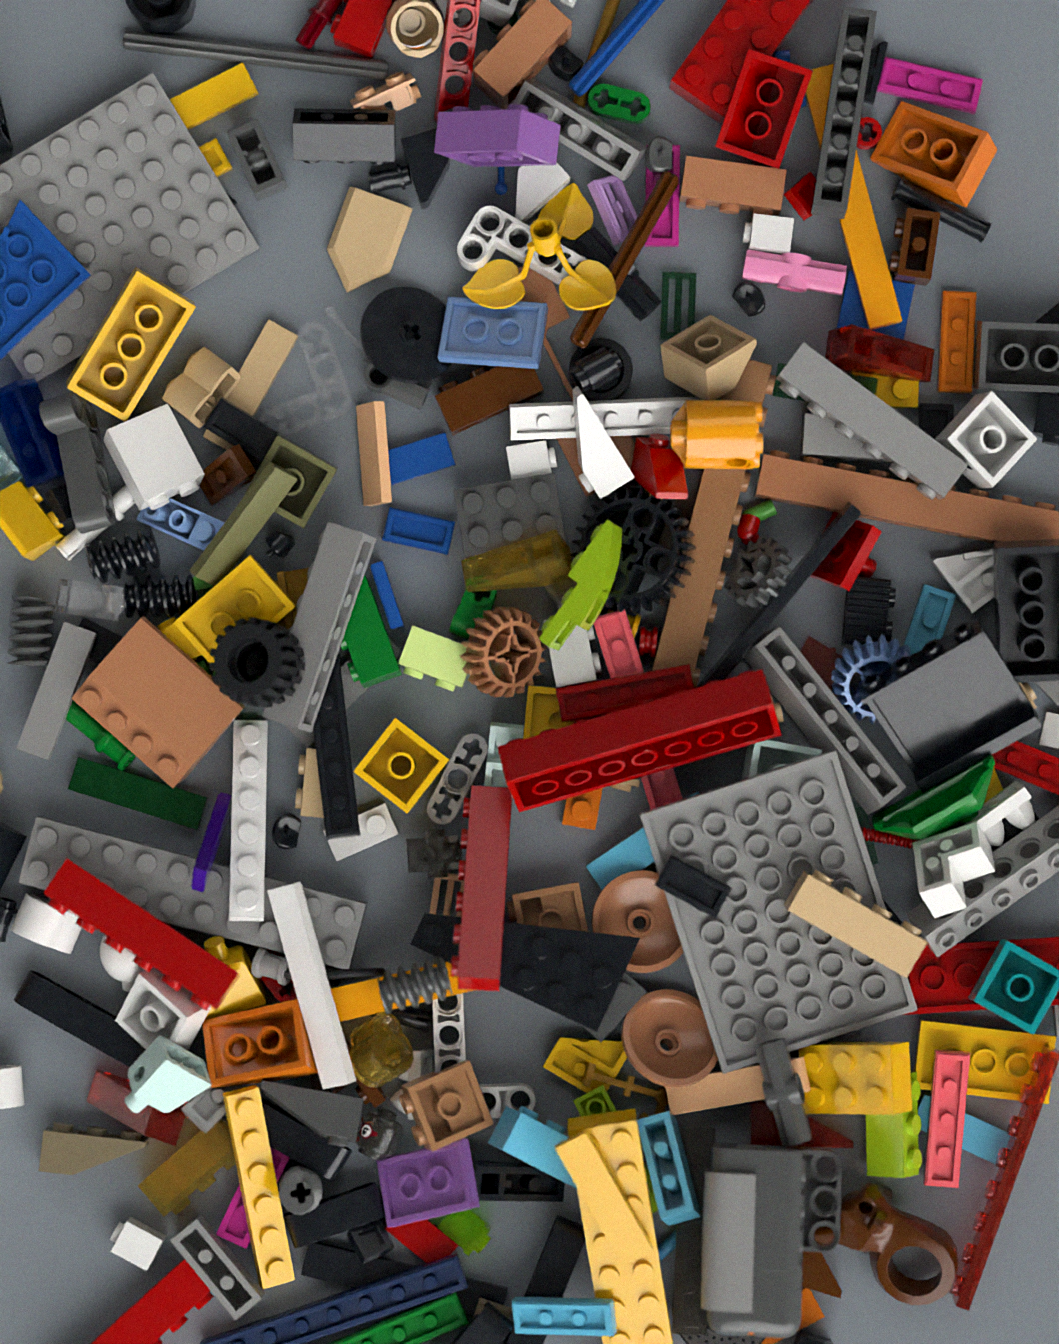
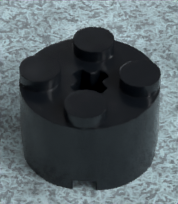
(162, 15)

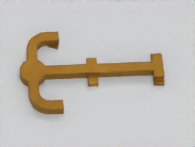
(659, 1095)

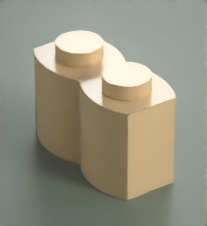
(201, 386)

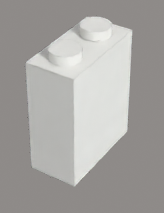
(154, 458)

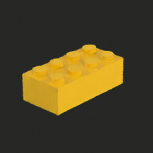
(130, 344)

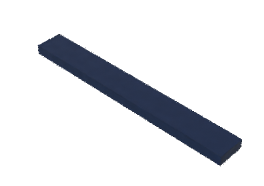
(352, 1306)

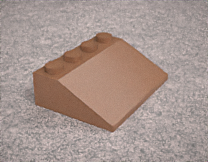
(157, 702)

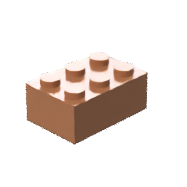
(521, 51)

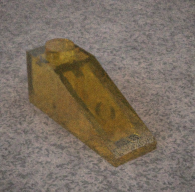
(522, 564)

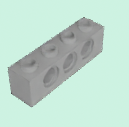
(583, 130)

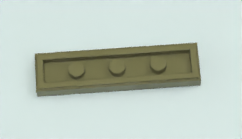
(243, 524)

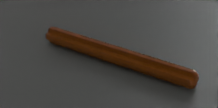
(628, 253)

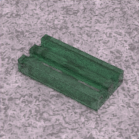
(678, 277)

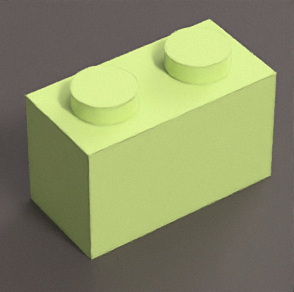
(434, 657)

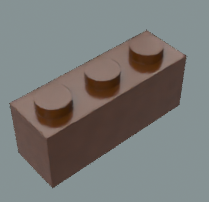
(486, 395)

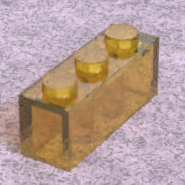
(189, 1169)

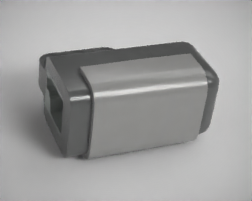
(755, 1233)

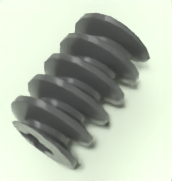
(30, 631)
(414, 985)
(289, 1196)

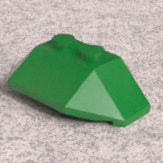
(940, 807)

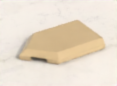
(366, 237)

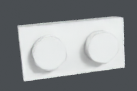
(374, 826)

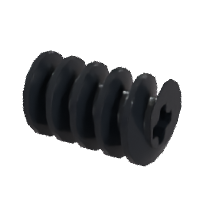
(123, 556)
(159, 596)

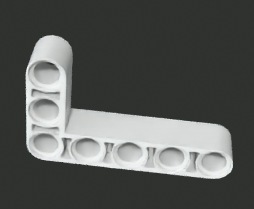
(457, 1052)

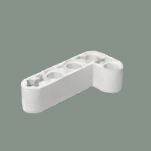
(500, 239)

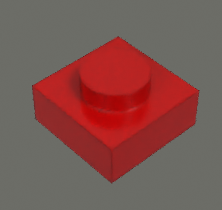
(801, 195)

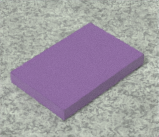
(427, 1183)

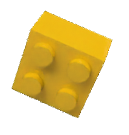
(401, 765)

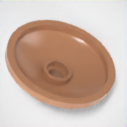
(632, 897)
(674, 1020)

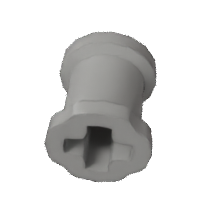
(270, 966)

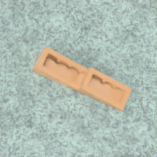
(726, 1089)

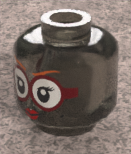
(379, 1134)

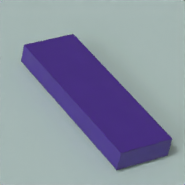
(211, 842)

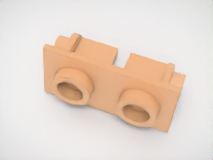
(395, 90)

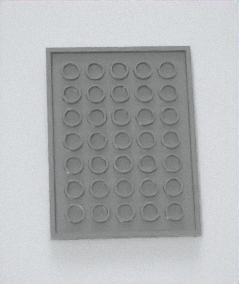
(119, 196)
(757, 963)

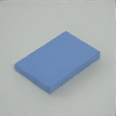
(493, 335)

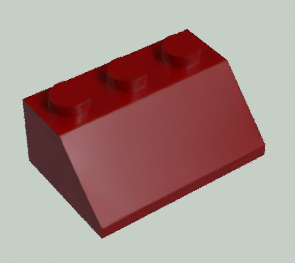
(764, 108)

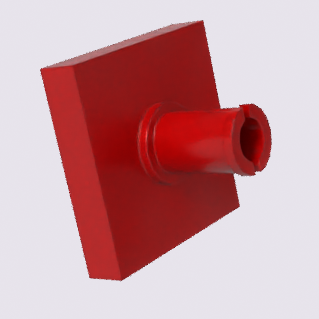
(849, 556)

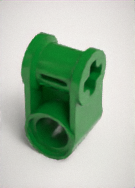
(469, 609)

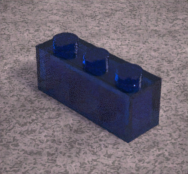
(31, 442)

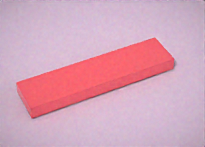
(946, 1118)

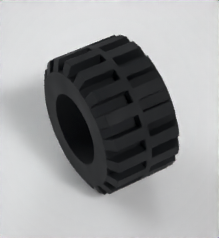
(232, 658)

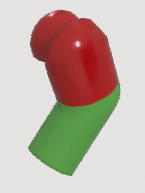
(751, 519)

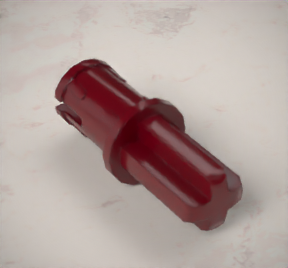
(319, 18)

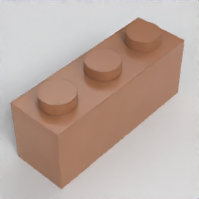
(732, 186)

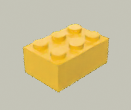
(858, 1078)

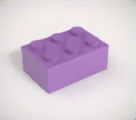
(497, 136)

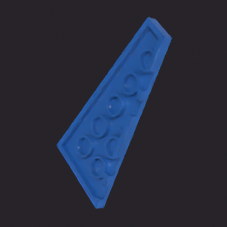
(34, 276)

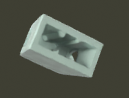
(165, 1077)

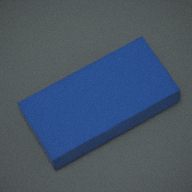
(420, 458)
(418, 531)
(387, 595)

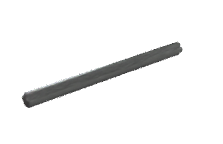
(255, 55)

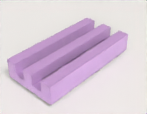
(612, 210)

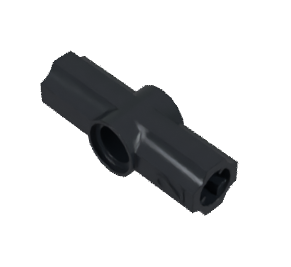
(633, 291)

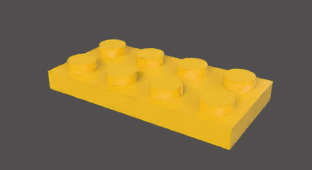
(997, 1056)

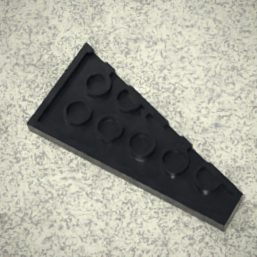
(550, 966)

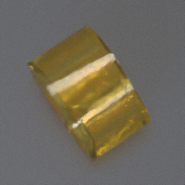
(380, 1050)

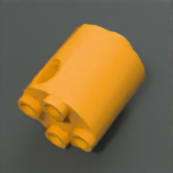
(718, 434)

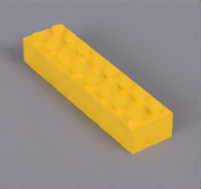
(639, 1285)

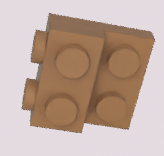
(550, 907)
(445, 1106)

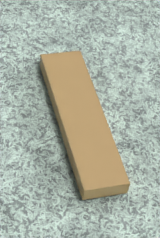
(259, 372)

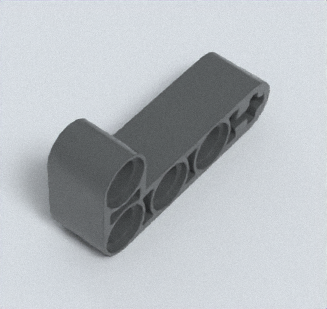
(82, 460)

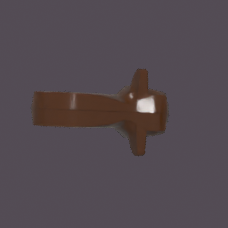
(877, 1227)

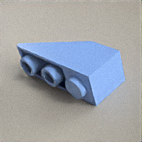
(182, 523)

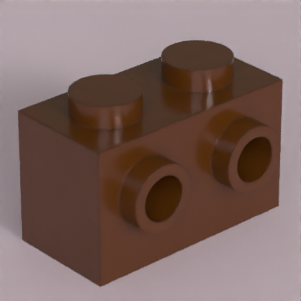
(916, 246)

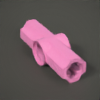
(794, 272)

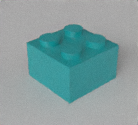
(1016, 986)

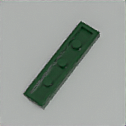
(138, 793)

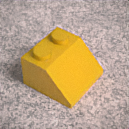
(27, 522)

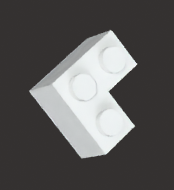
(947, 862)

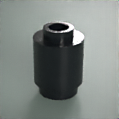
(596, 369)

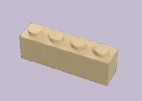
(855, 923)

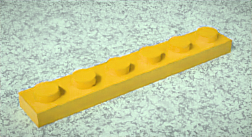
(258, 1186)

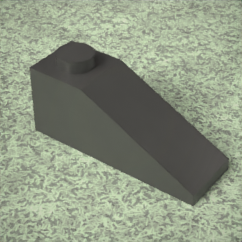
(323, 1112)

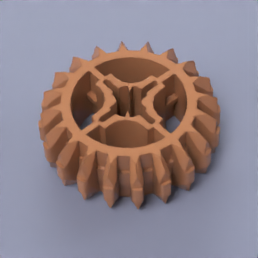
(511, 661)

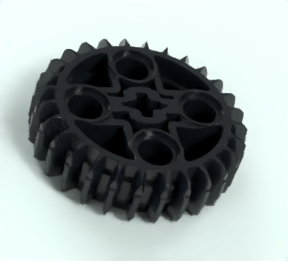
(647, 557)

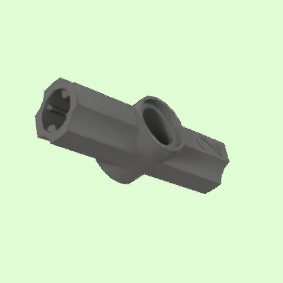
(783, 1092)

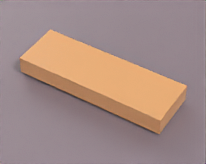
(374, 453)

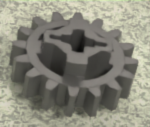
(758, 572)

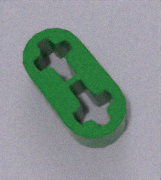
(617, 112)

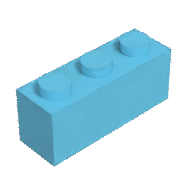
(531, 1141)
(668, 1168)

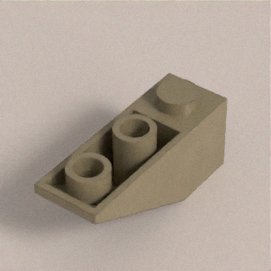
(77, 1150)

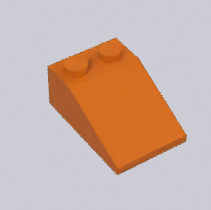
(935, 153)
(258, 1046)

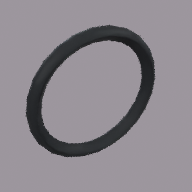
(354, 973)

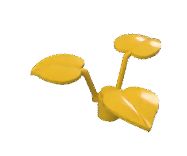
(586, 288)

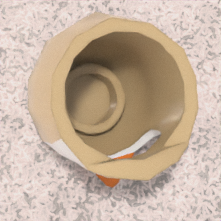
(414, 25)

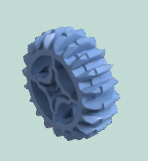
(863, 661)

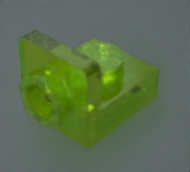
(466, 1230)

